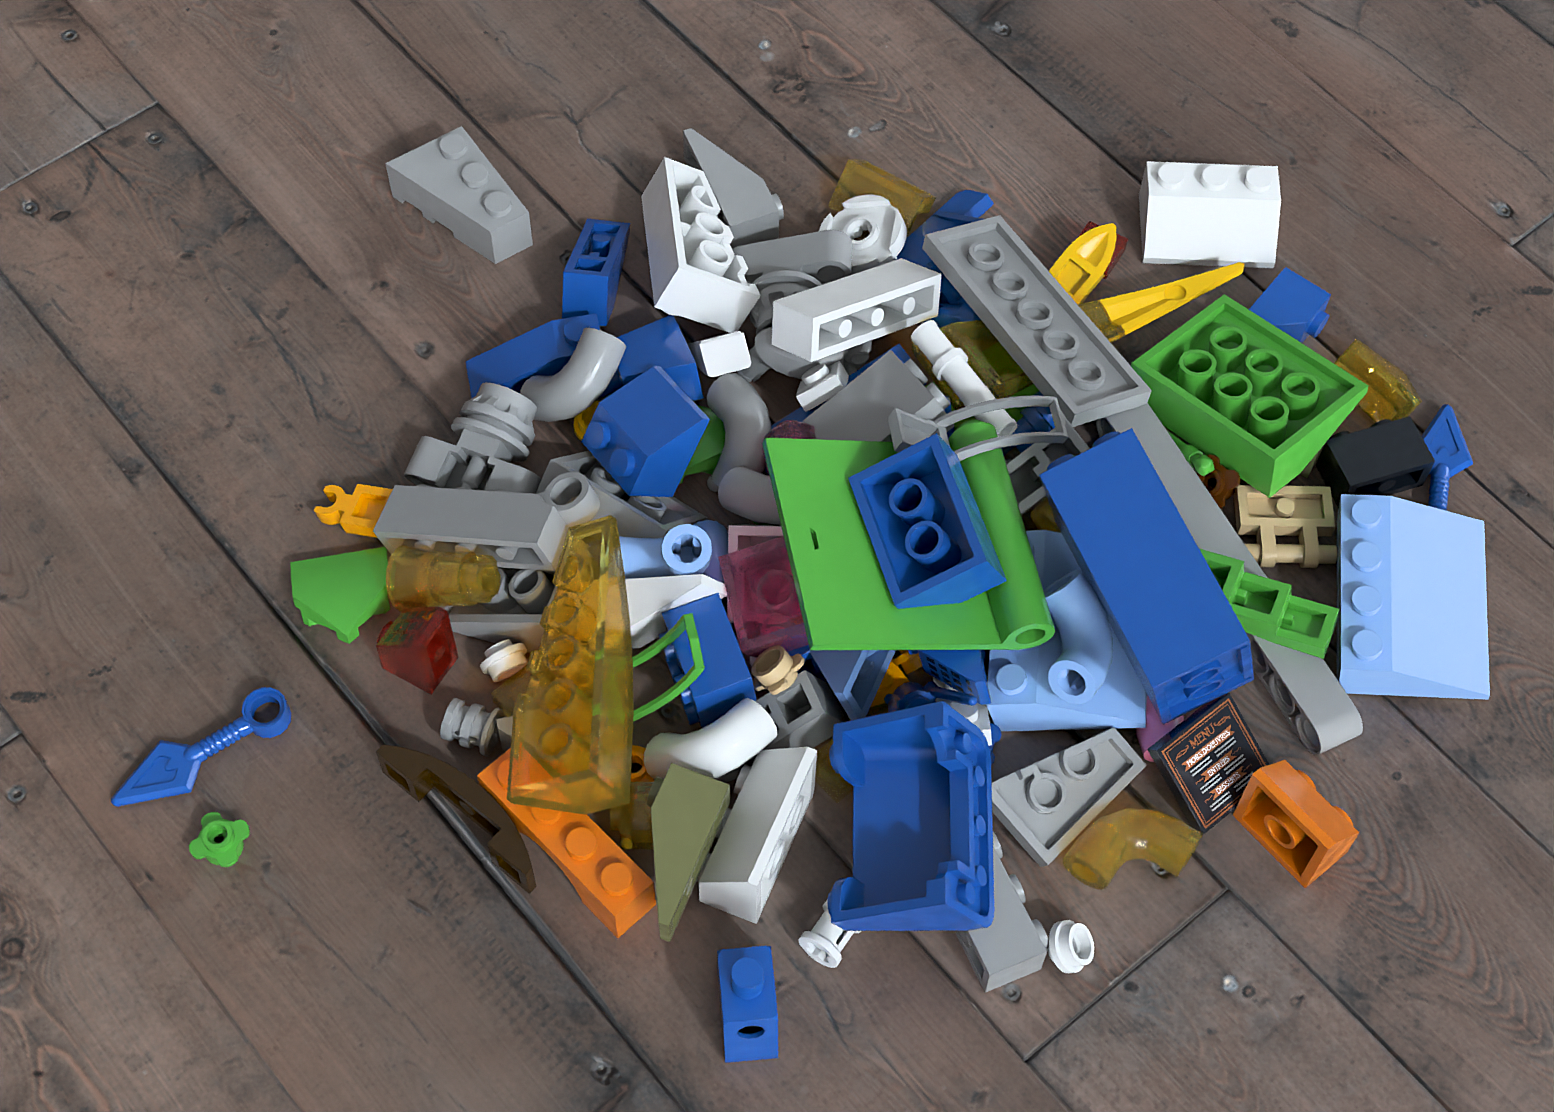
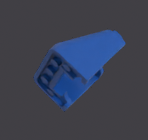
(916, 822)

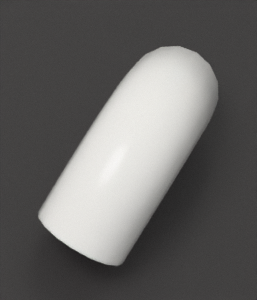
(715, 747)

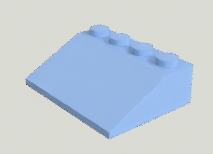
(1410, 600)
(1020, 677)

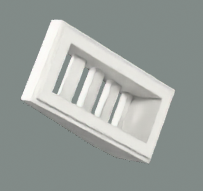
(721, 354)

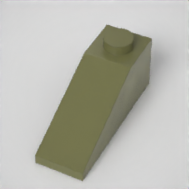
(684, 824)

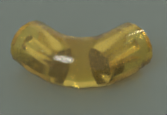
(1130, 836)

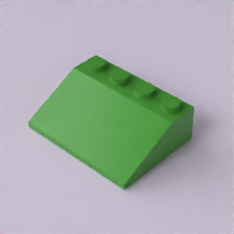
(1247, 393)

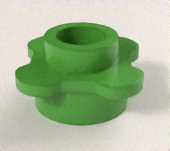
(221, 853)

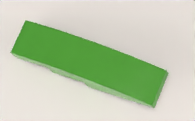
(1270, 609)

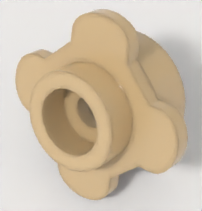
(776, 670)

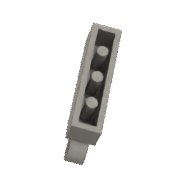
(508, 525)
(1012, 943)

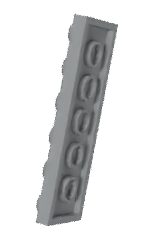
(1036, 320)

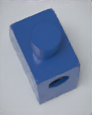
(657, 345)
(747, 1000)

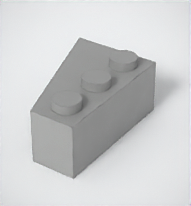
(463, 192)

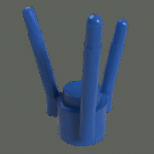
(914, 695)

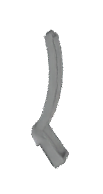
(910, 429)

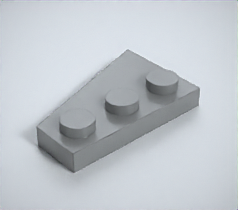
(1064, 792)

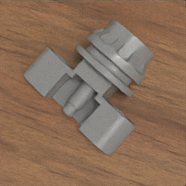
(792, 266)
(492, 434)

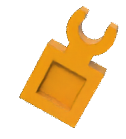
(354, 512)

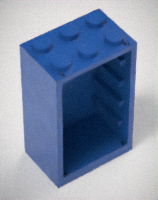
(1148, 575)

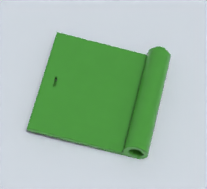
(840, 577)

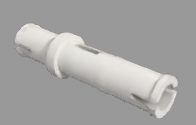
(952, 366)

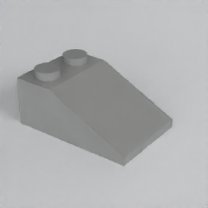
(511, 613)

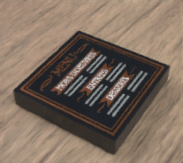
(1209, 761)

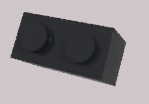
(1375, 460)

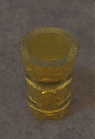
(440, 578)

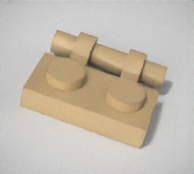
(1289, 512)

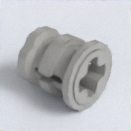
(471, 725)

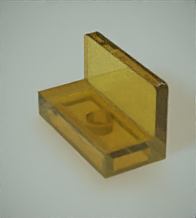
(867, 179)

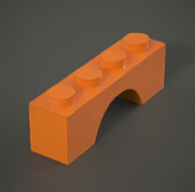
(595, 865)

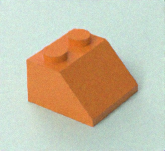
(1294, 821)

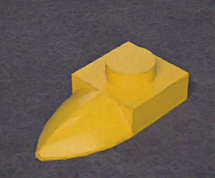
(1085, 261)

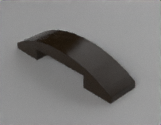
(421, 772)

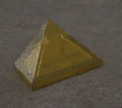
(1389, 389)

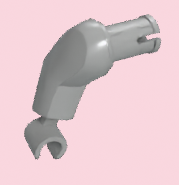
(768, 356)

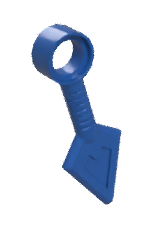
(1449, 451)
(173, 766)

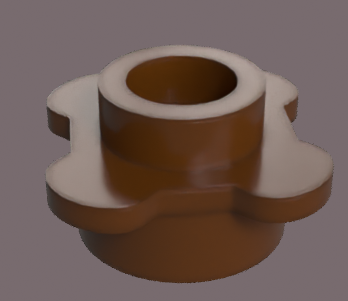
(1226, 482)

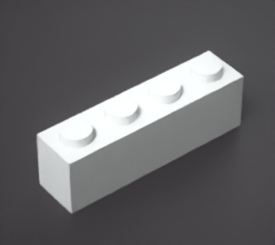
(855, 309)

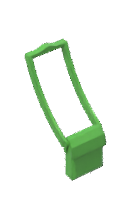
(686, 623)

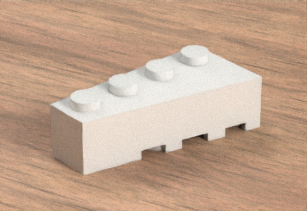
(691, 251)

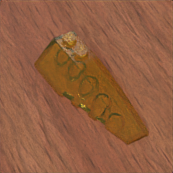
(578, 706)

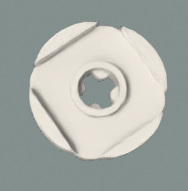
(882, 221)

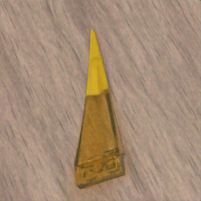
(1112, 316)

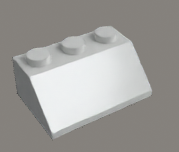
(1209, 214)
(758, 831)

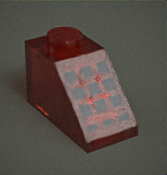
(418, 646)

